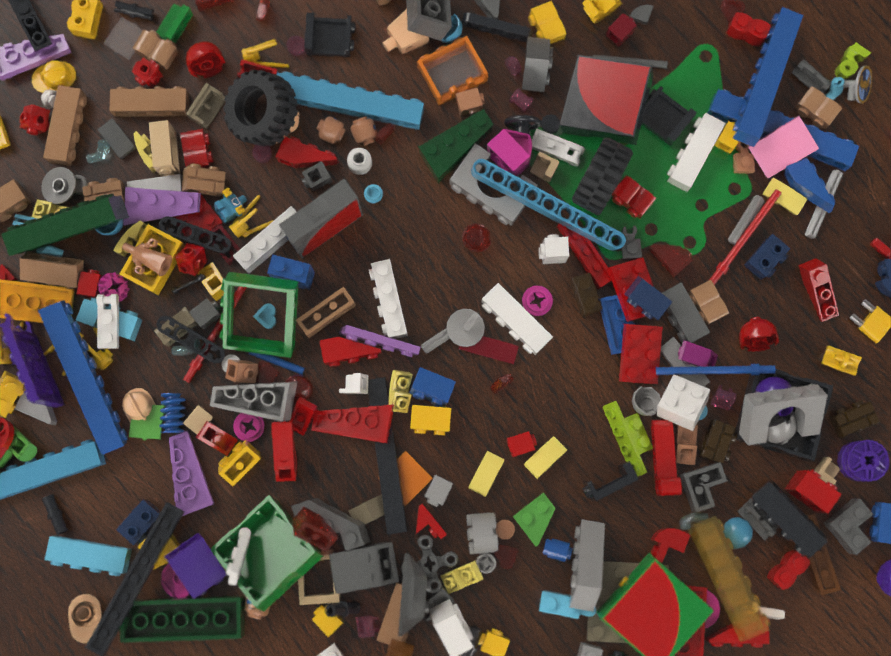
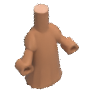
(152, 259)

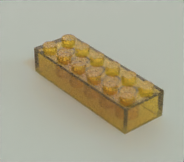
(728, 579)

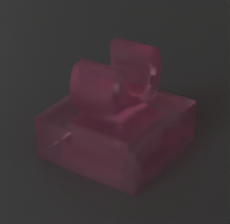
(723, 399)
(365, 626)

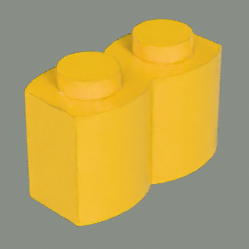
(547, 22)

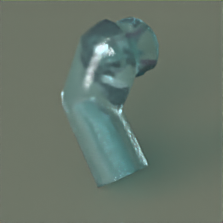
(101, 154)
(184, 351)
(693, 517)

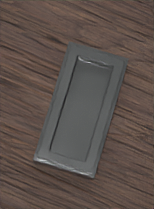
(116, 138)

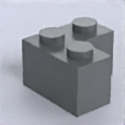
(537, 62)
(697, 484)
(845, 526)

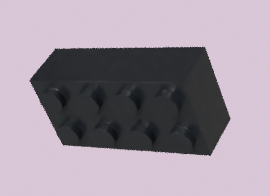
(789, 518)

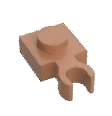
(743, 160)

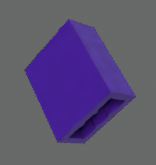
(196, 566)

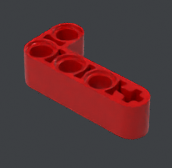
(664, 458)

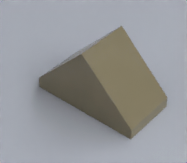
(369, 510)

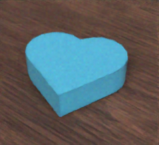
(265, 316)

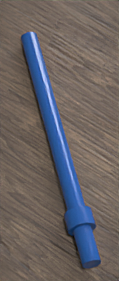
(753, 369)

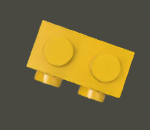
(85, 18)
(9, 390)
(430, 419)
(239, 462)

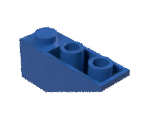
(805, 181)

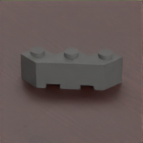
(351, 530)

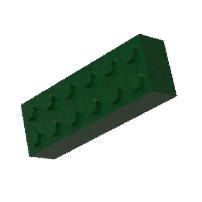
(64, 224)
(184, 619)

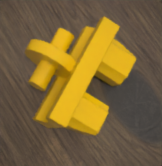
(841, 360)

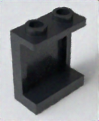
(329, 36)
(665, 116)
(628, 477)

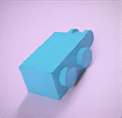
(559, 604)

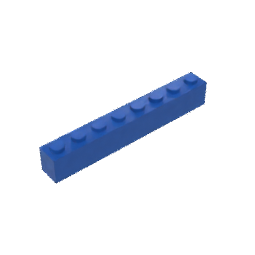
(767, 77)
(831, 149)
(83, 376)

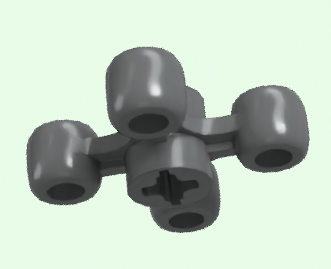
(439, 561)

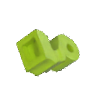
(849, 65)

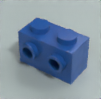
(432, 388)

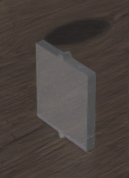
(123, 38)

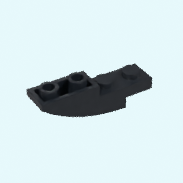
(31, 24)

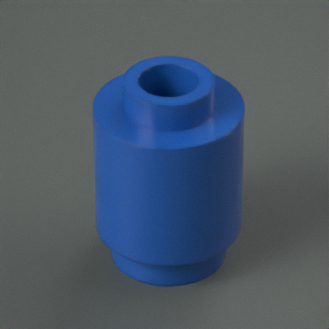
(557, 549)

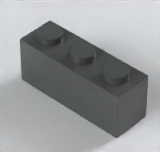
(685, 315)

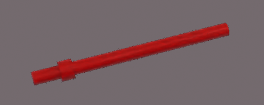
(723, 267)
(196, 364)

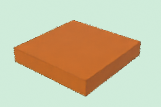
(412, 477)

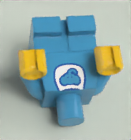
(229, 206)

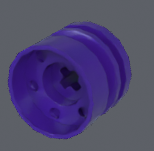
(852, 460)

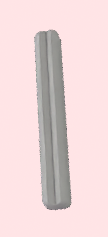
(819, 213)

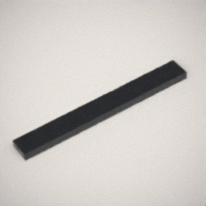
(388, 465)
(134, 579)

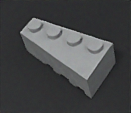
(262, 400)
(587, 565)

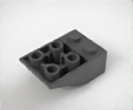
(364, 567)

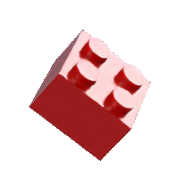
(813, 491)

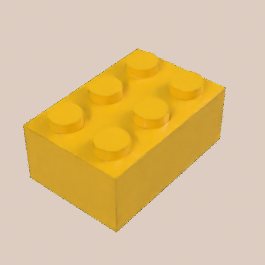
(149, 279)

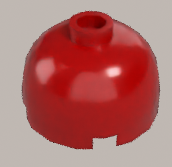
(204, 59)
(758, 335)

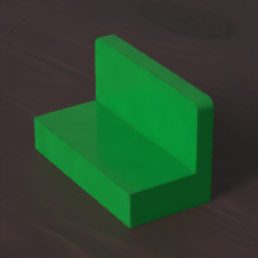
(175, 23)

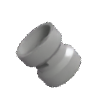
(486, 562)

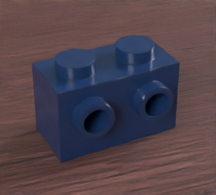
(767, 257)
(648, 298)
(139, 522)

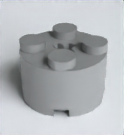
(482, 533)

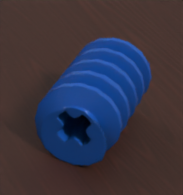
(172, 413)

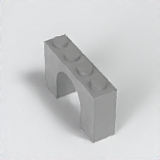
(462, 181)
(762, 406)

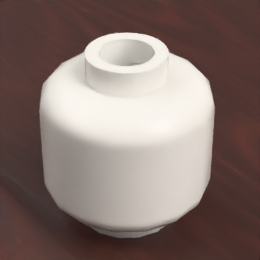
(361, 155)

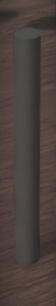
(654, 63)

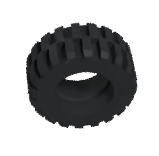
(241, 105)
(602, 176)

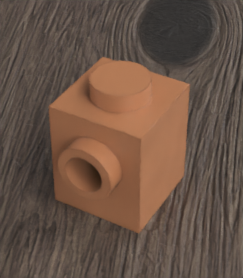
(469, 102)
(241, 371)

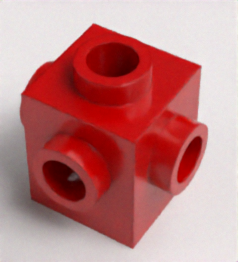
(147, 73)
(34, 119)
(191, 259)

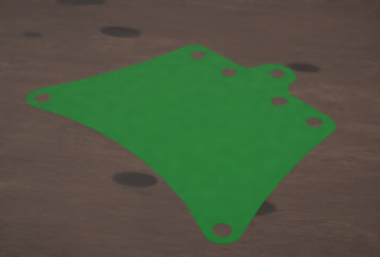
(674, 210)

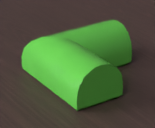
(20, 447)

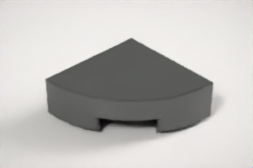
(642, 13)

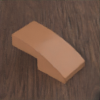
(686, 445)

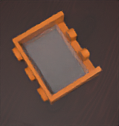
(452, 69)

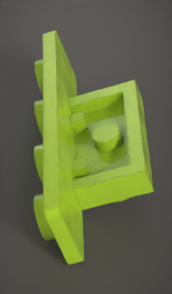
(629, 435)

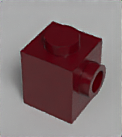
(621, 29)

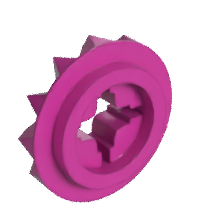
(106, 282)
(540, 292)
(240, 429)

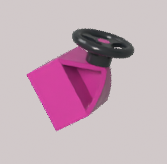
(511, 148)

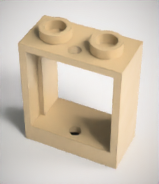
(164, 148)
(317, 598)

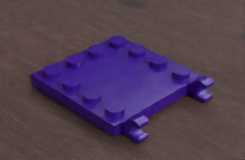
(31, 363)

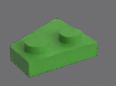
(535, 518)

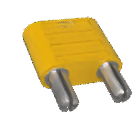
(875, 324)

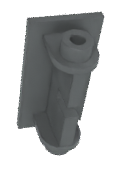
(811, 77)
(757, 520)

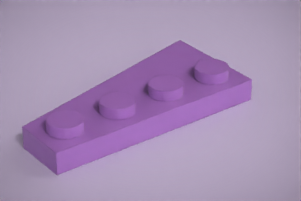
(22, 57)
(155, 204)
(375, 339)
(188, 477)

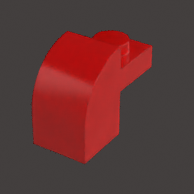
(669, 538)

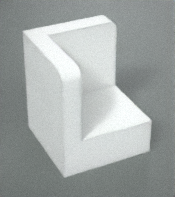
(356, 384)

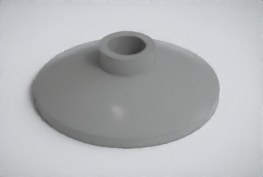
(54, 181)

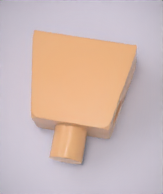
(401, 37)

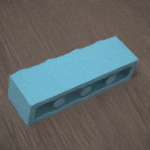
(88, 554)

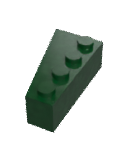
(454, 144)

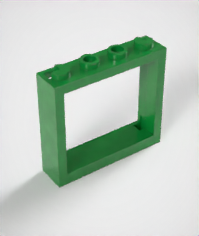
(251, 344)

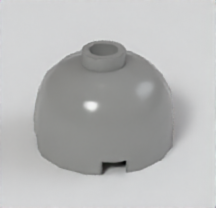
(781, 429)

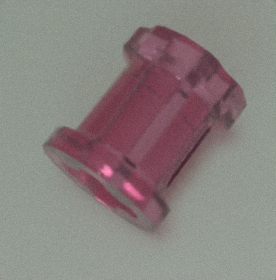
(521, 100)

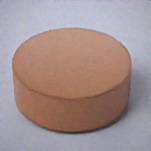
(505, 529)

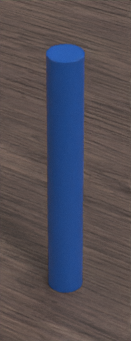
(279, 362)

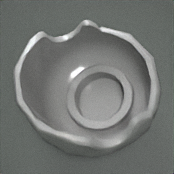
(645, 401)

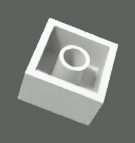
(683, 402)
(451, 627)

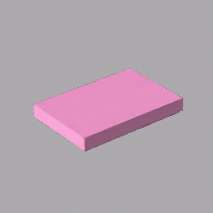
(783, 147)

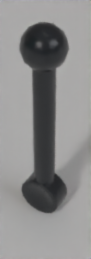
(201, 277)

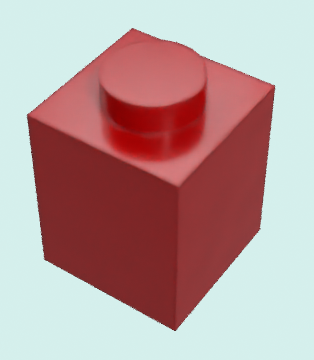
(88, 284)
(521, 443)

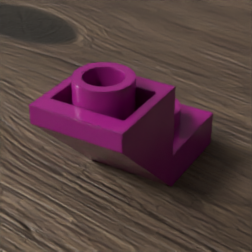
(696, 355)

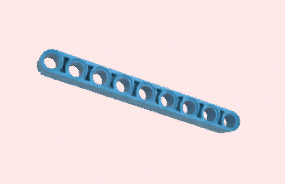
(557, 205)

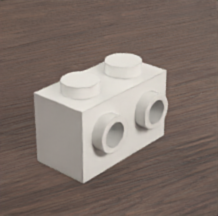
(554, 249)

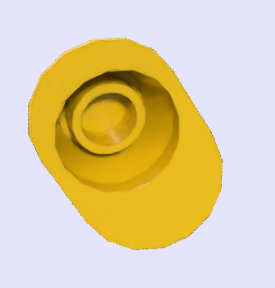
(53, 74)

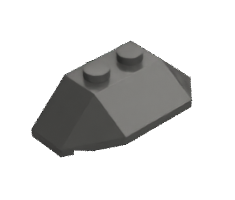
(413, 595)

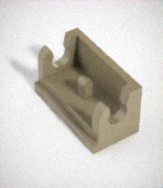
(206, 106)
(183, 317)

